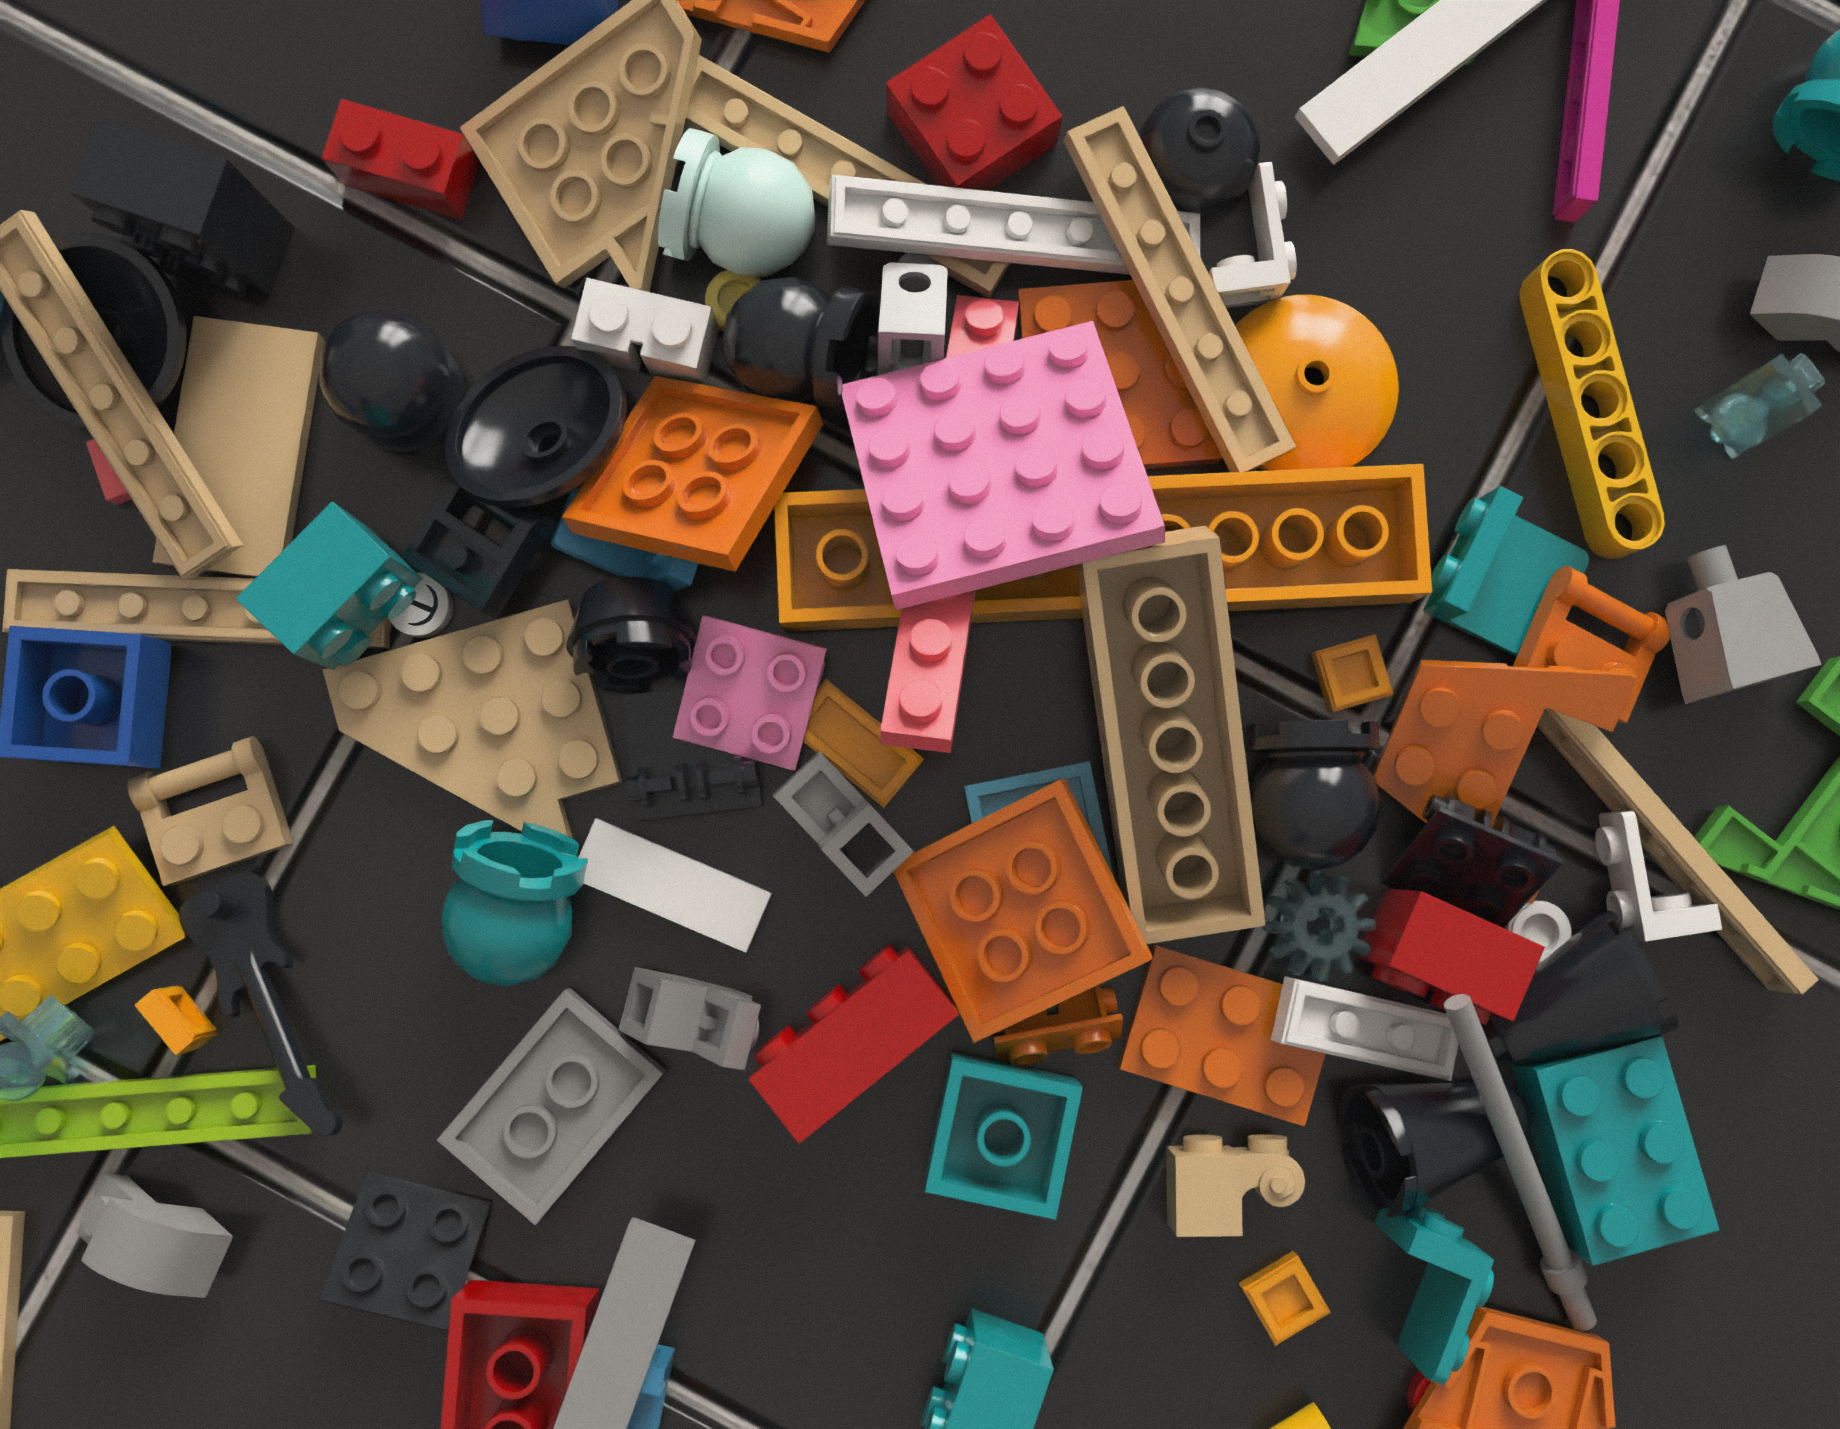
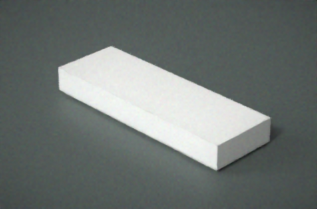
(673, 885)
(1365, 1028)

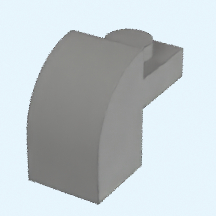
(1800, 298)
(843, 823)
(691, 1017)
(150, 1243)

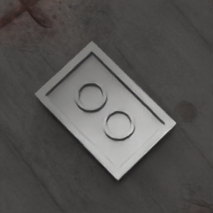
(551, 1105)

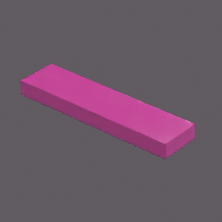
(1585, 108)

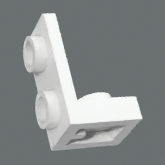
(1248, 282)
(1630, 898)

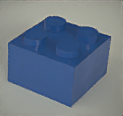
(84, 697)

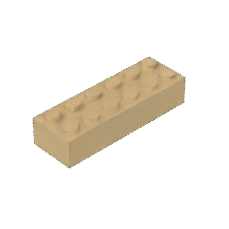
(1172, 736)

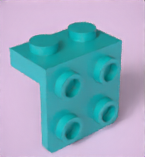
(1498, 571)
(1450, 1290)

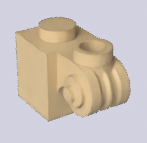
(1211, 1178)

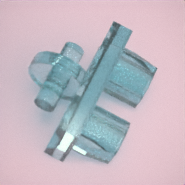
(1763, 403)
(40, 1047)

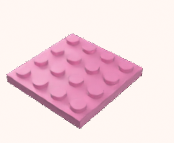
(999, 465)

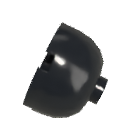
(1202, 149)

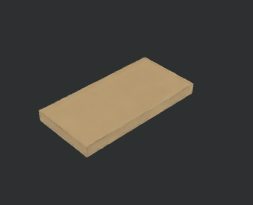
(248, 430)

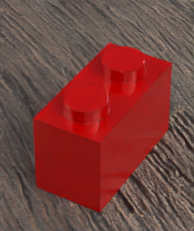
(401, 159)

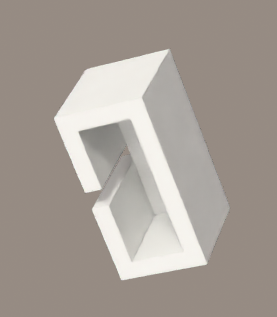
(673, 332)

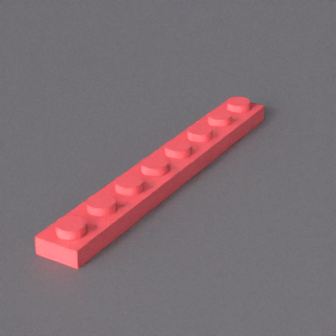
(935, 634)

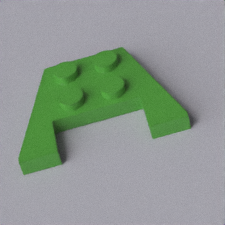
(1808, 849)

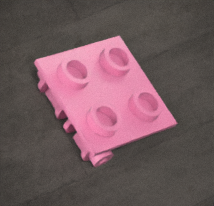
(749, 692)

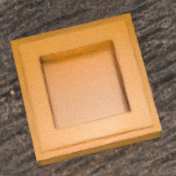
(1352, 673)
(176, 1019)
(1284, 1298)

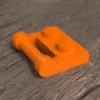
(1558, 642)

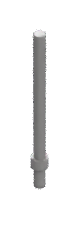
(1559, 1263)

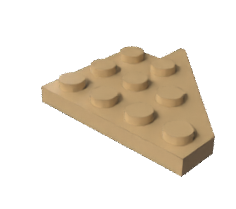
(594, 142)
(486, 715)

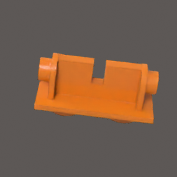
(1079, 1025)

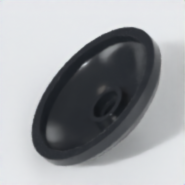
(125, 291)
(536, 427)

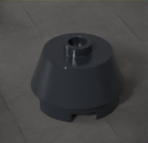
(630, 634)

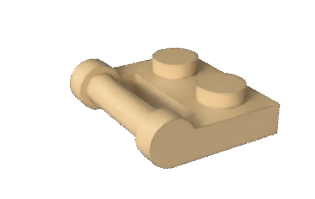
(218, 831)

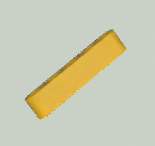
(1603, 378)

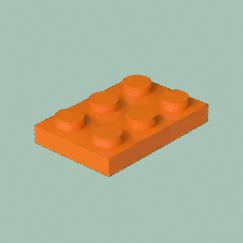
(1213, 1034)

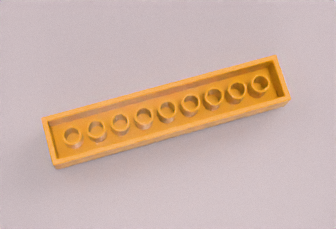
(1281, 533)

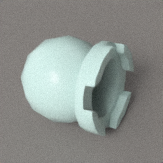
(740, 207)

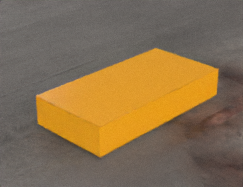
(854, 747)

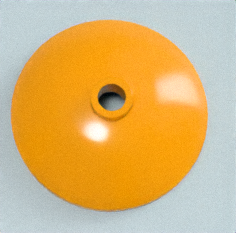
(1356, 403)

